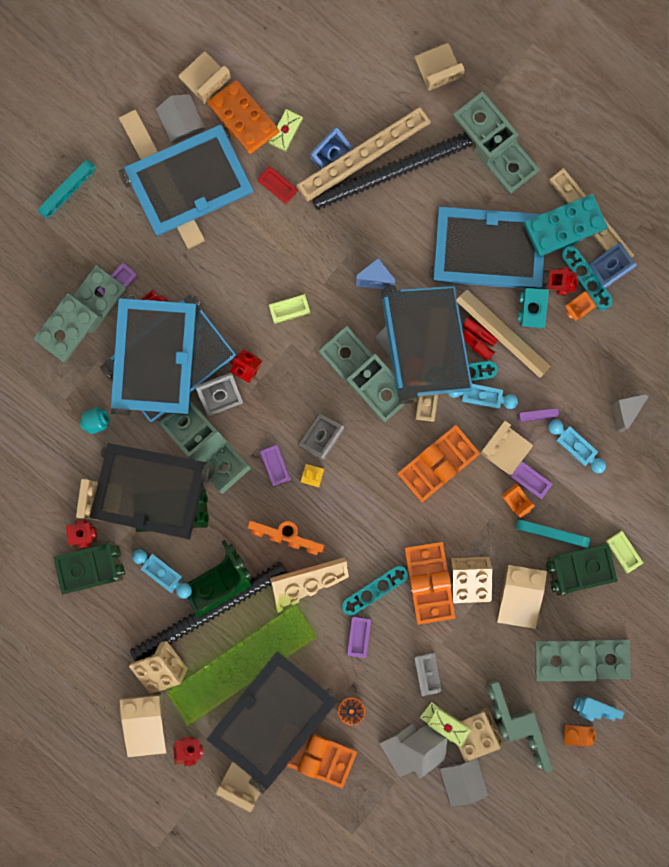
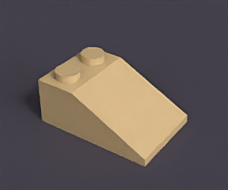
(521, 596)
(143, 725)

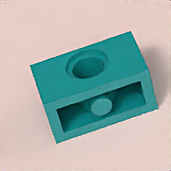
(540, 298)

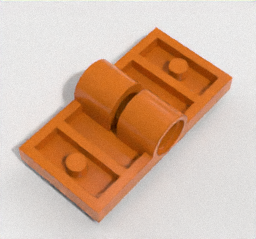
(243, 117)
(438, 463)
(277, 536)
(430, 583)
(324, 760)

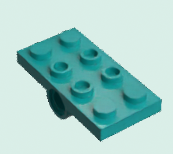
(565, 225)

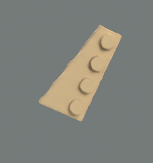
(295, 585)

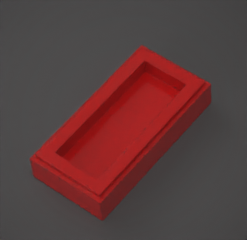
(277, 185)

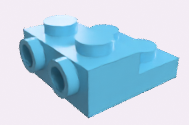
(593, 709)

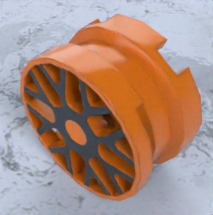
(351, 711)

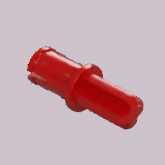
(480, 331)
(478, 345)

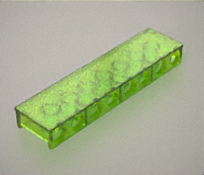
(240, 665)

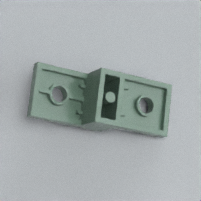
(496, 142)
(80, 314)
(363, 372)
(204, 443)
(582, 660)
(518, 726)

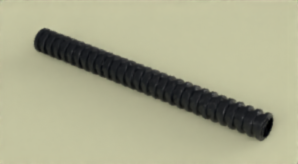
(392, 170)
(193, 622)

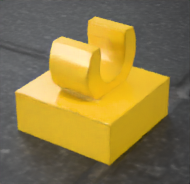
(312, 475)

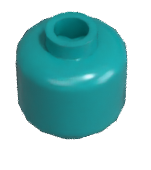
(94, 420)

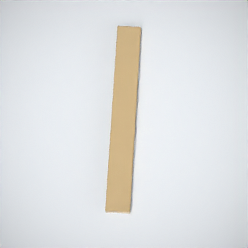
(145, 147)
(363, 154)

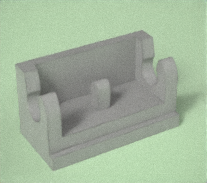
(427, 674)

